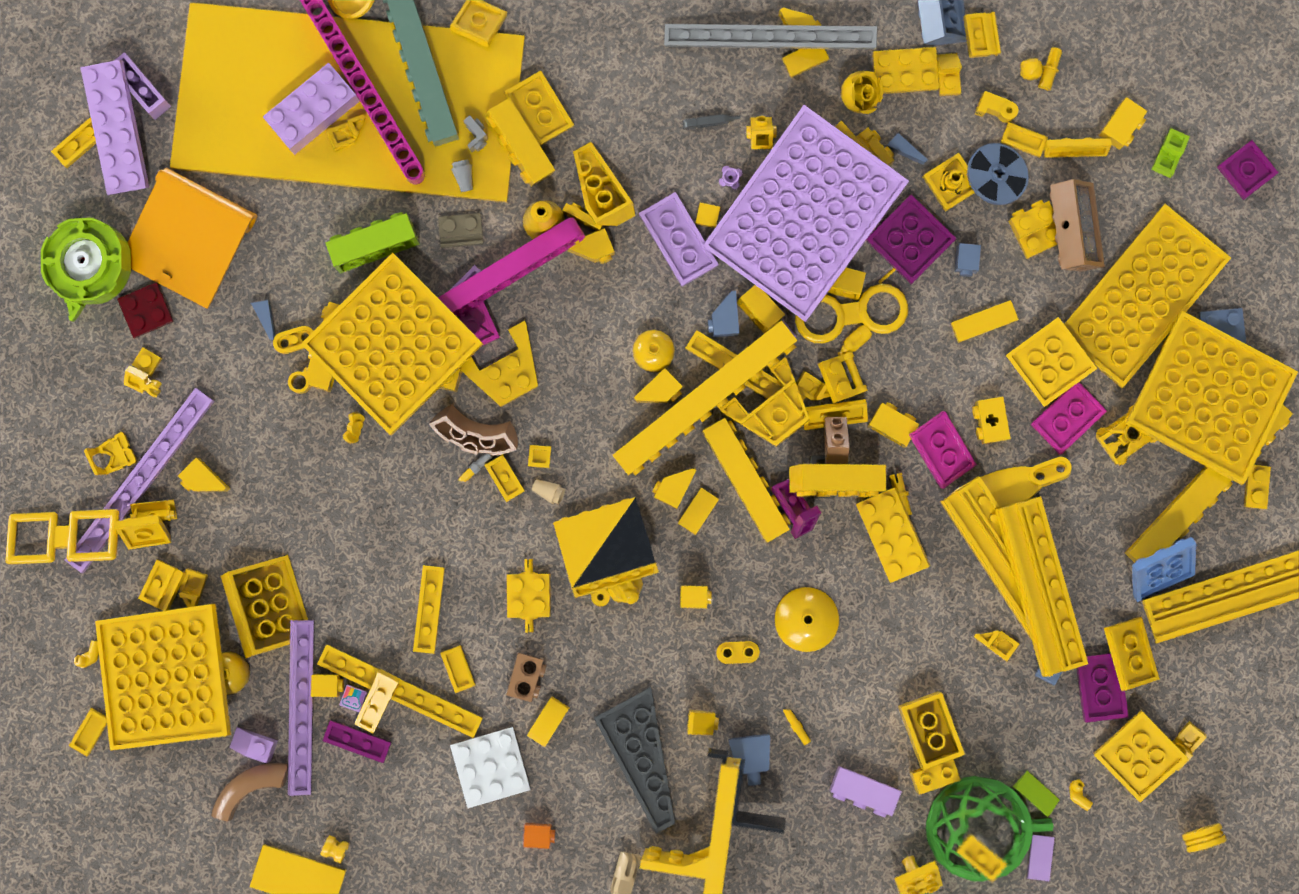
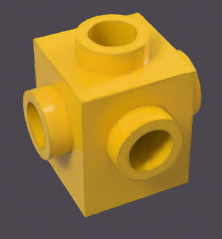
(761, 132)

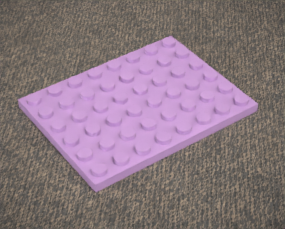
(805, 213)

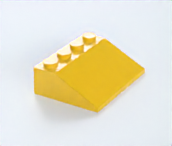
(263, 604)

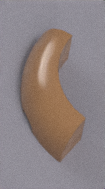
(474, 436)
(251, 779)

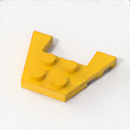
(510, 375)
(778, 415)

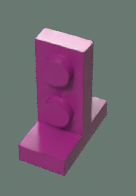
(797, 509)

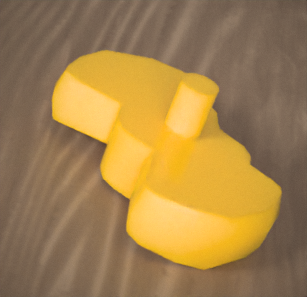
(354, 427)

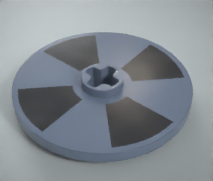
(987, 184)

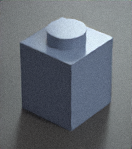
(967, 259)

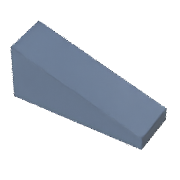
(904, 148)
(264, 313)

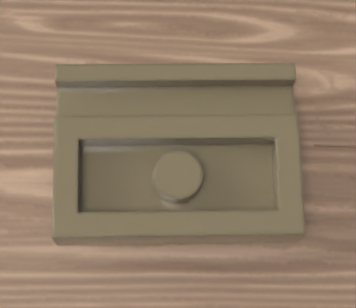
(460, 230)

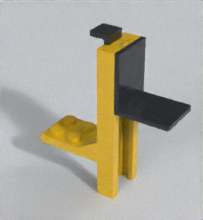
(712, 860)

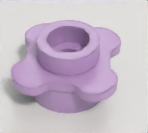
(735, 173)

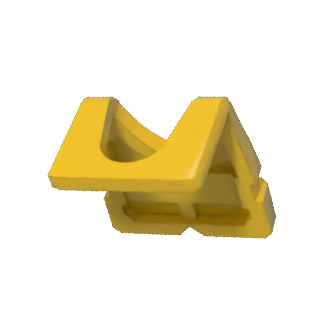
(119, 454)

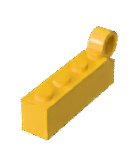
(315, 373)

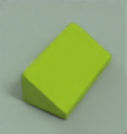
(1036, 793)

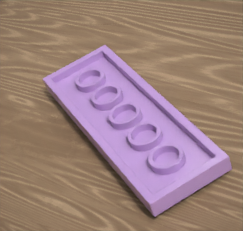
(115, 127)

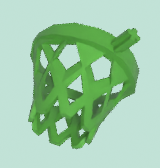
(1021, 842)

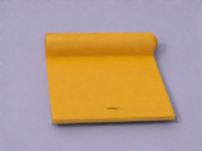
(188, 236)

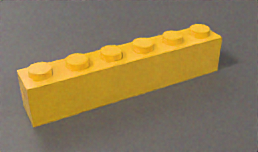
(745, 479)

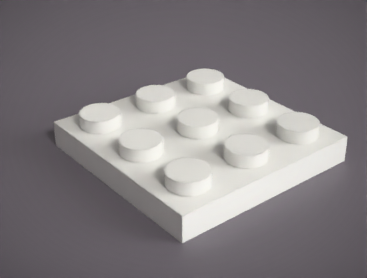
(490, 767)

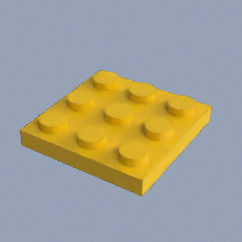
(1051, 361)
(1140, 756)

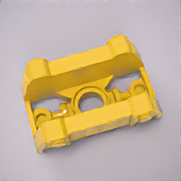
(1120, 427)

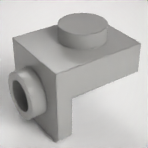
(476, 129)

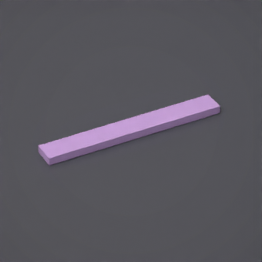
(300, 707)

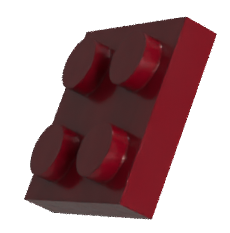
(145, 310)

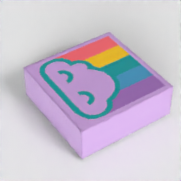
(353, 698)

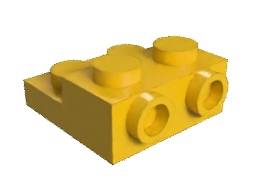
(1034, 228)

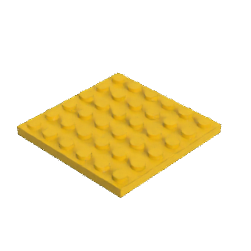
(392, 344)
(1212, 397)
(163, 677)

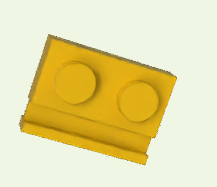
(981, 34)
(162, 585)

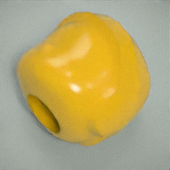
(1031, 69)

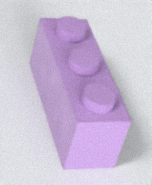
(143, 89)
(864, 792)

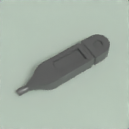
(708, 121)

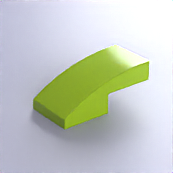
(1170, 153)

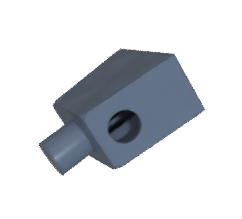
(756, 753)

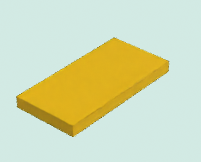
(293, 874)

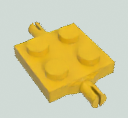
(528, 595)

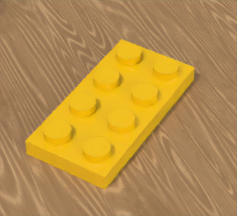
(893, 535)

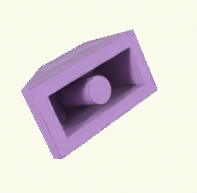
(253, 745)

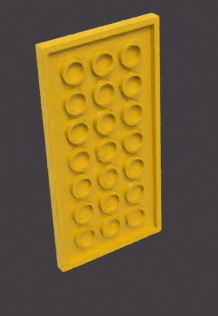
(1144, 294)

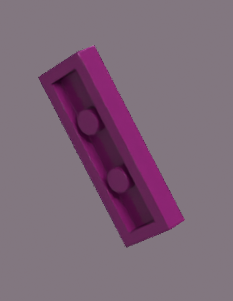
(357, 741)

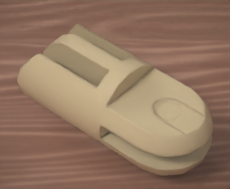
(625, 873)

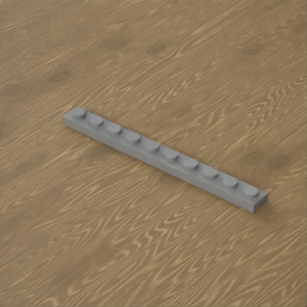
(770, 36)

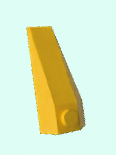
(601, 190)

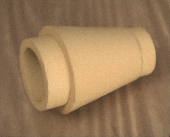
(549, 491)

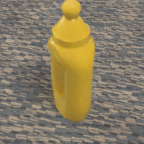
(855, 340)

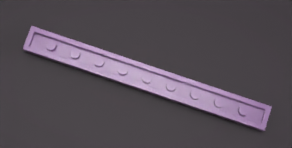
(145, 473)

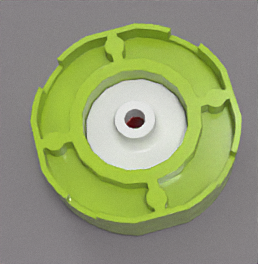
(86, 261)

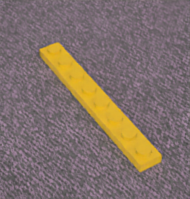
(405, 692)

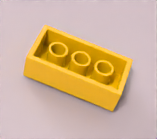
(837, 478)

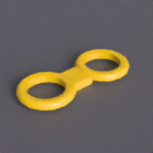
(857, 313)

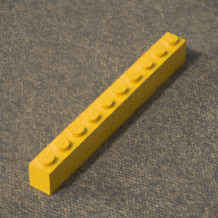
(704, 398)
(1190, 504)

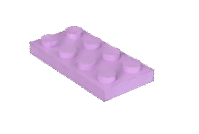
(678, 239)

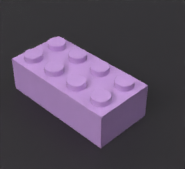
(311, 108)

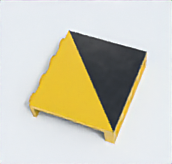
(605, 547)

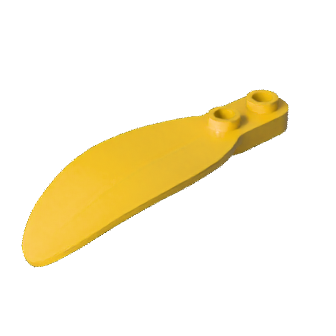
(1020, 483)

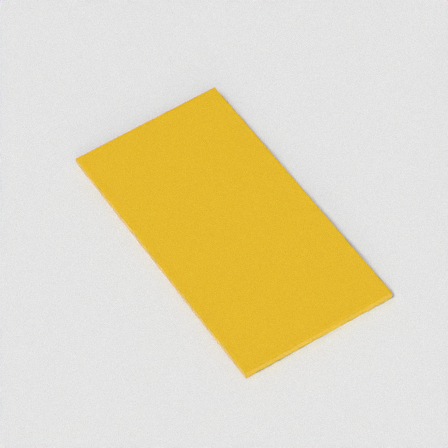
(251, 59)

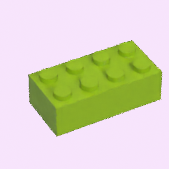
(372, 243)

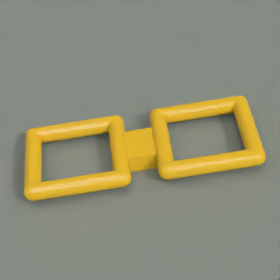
(61, 537)

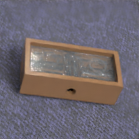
(1077, 225)

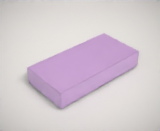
(1040, 857)

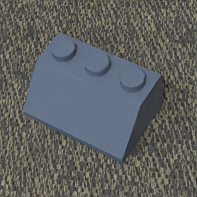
(942, 21)

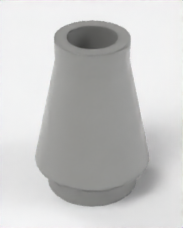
(463, 174)

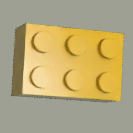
(931, 730)

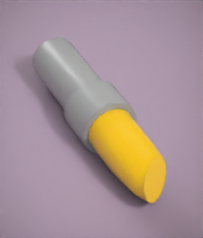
(475, 467)

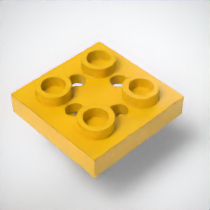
(954, 180)
(918, 879)

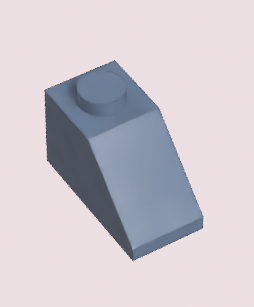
(725, 318)

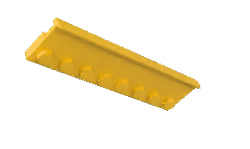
(975, 517)
(1041, 586)
(1223, 597)

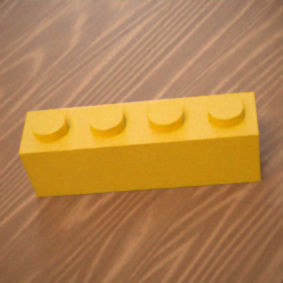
(520, 142)

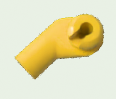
(89, 657)
(1076, 794)

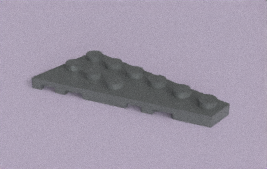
(636, 745)

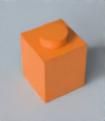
(538, 835)

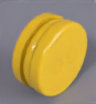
(1204, 837)

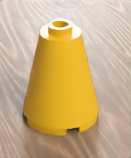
(542, 217)

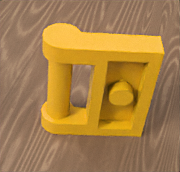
(837, 380)

